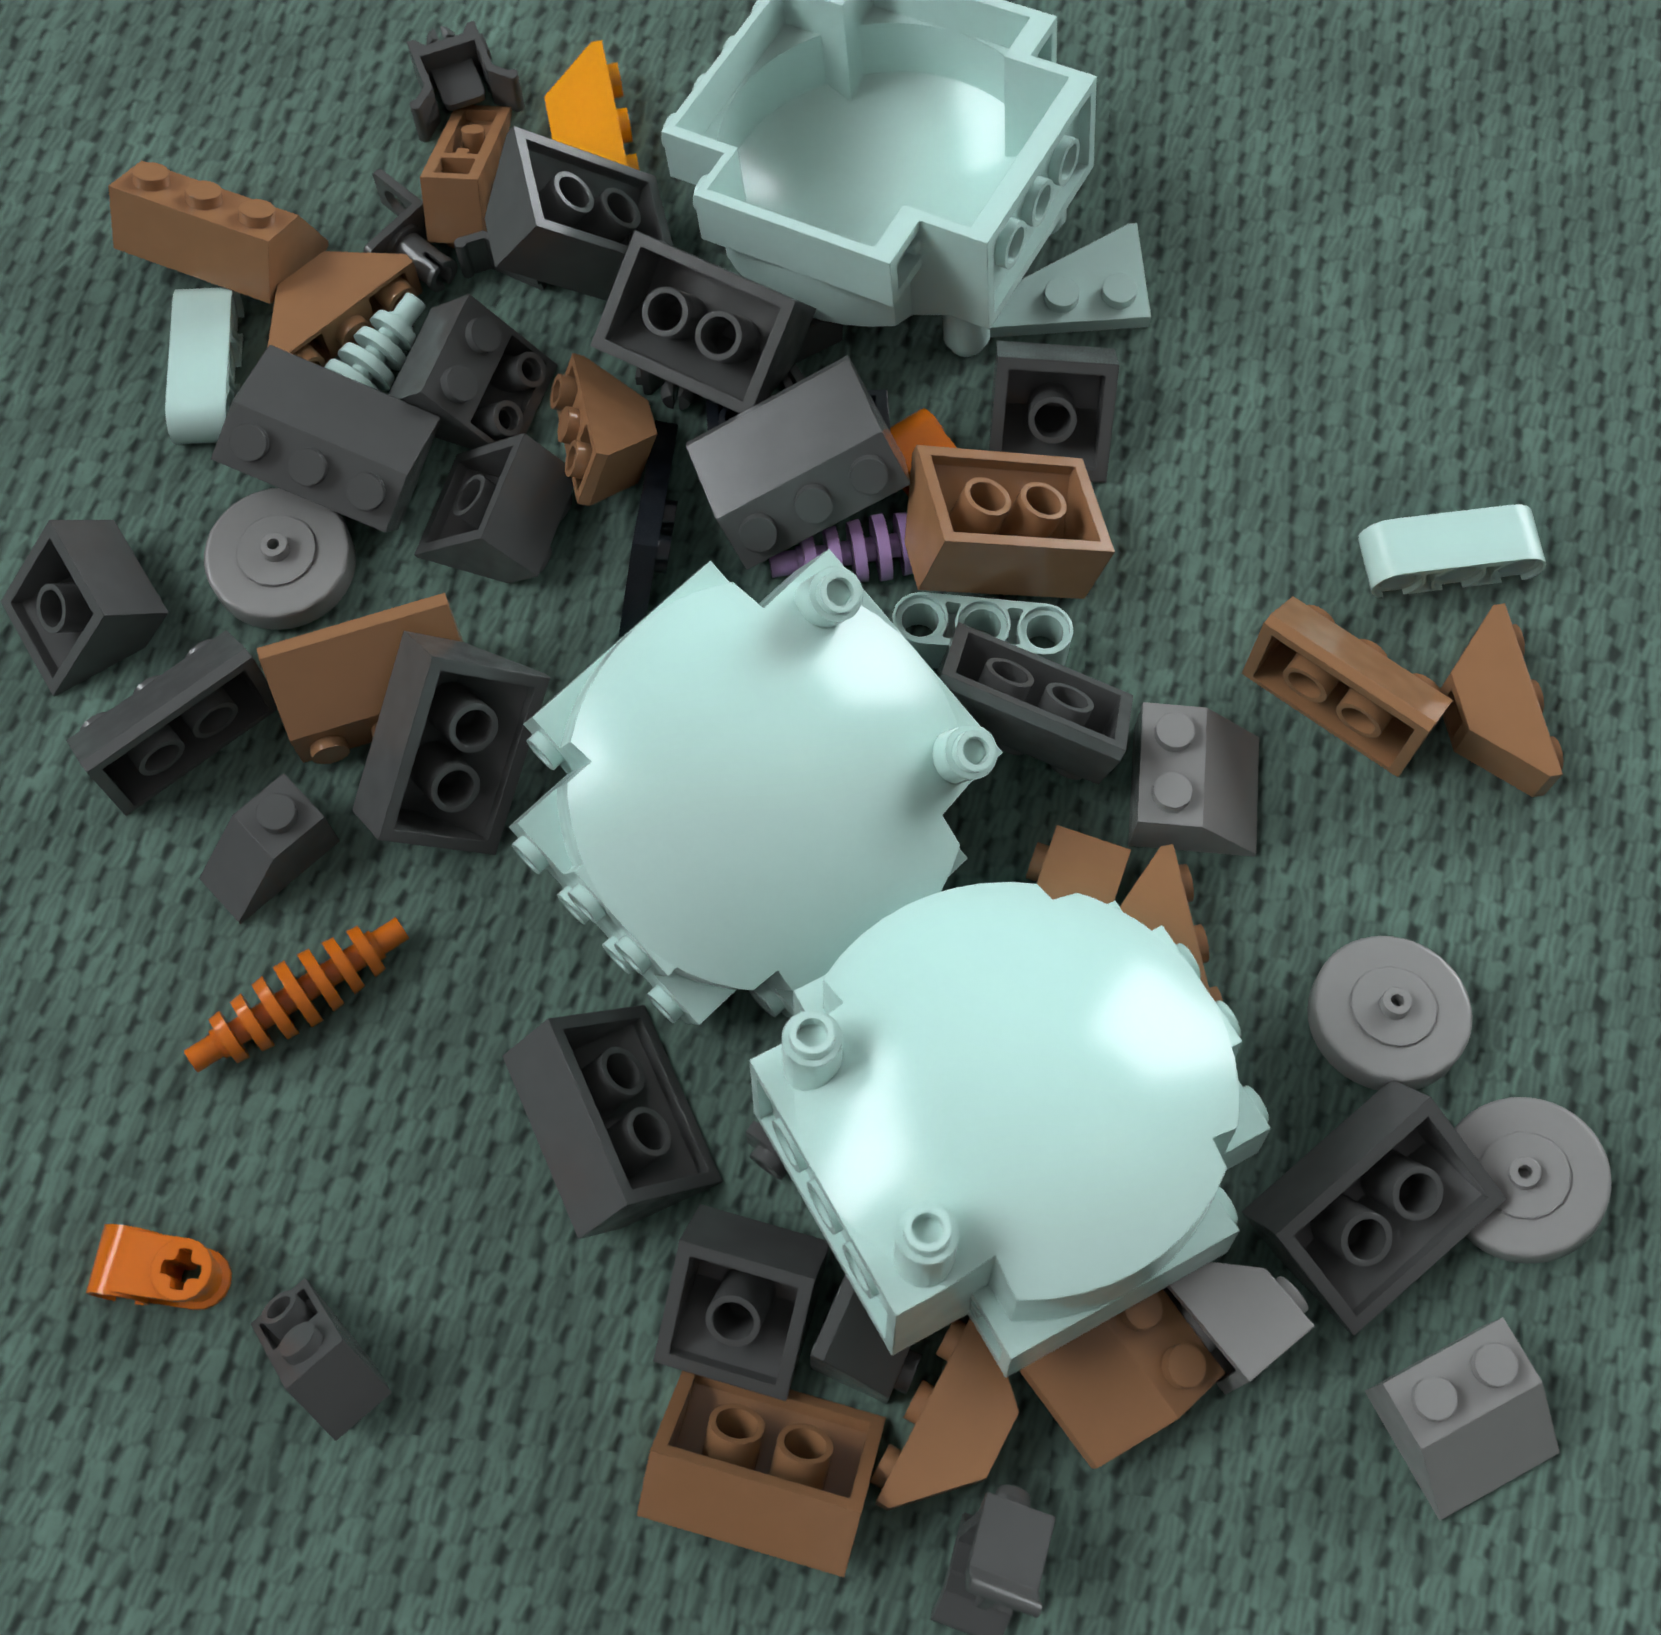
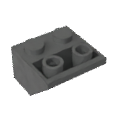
(473, 374)

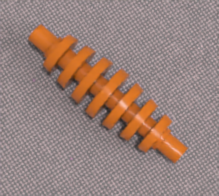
(228, 1038)

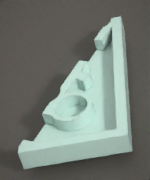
(1082, 292)

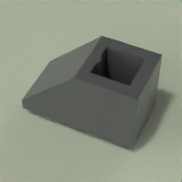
(319, 1359)

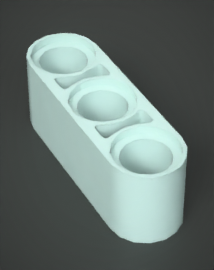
(202, 362)
(1451, 548)
(1003, 619)

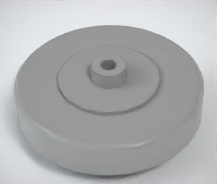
(279, 559)
(1389, 1013)
(1548, 1172)

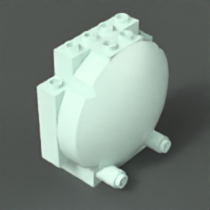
(887, 155)
(750, 786)
(1011, 1115)

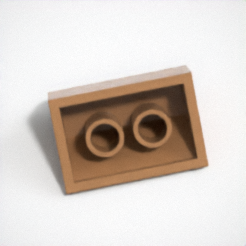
(209, 231)
(1003, 523)
(337, 677)
(1345, 684)
(1124, 1378)
(762, 1471)

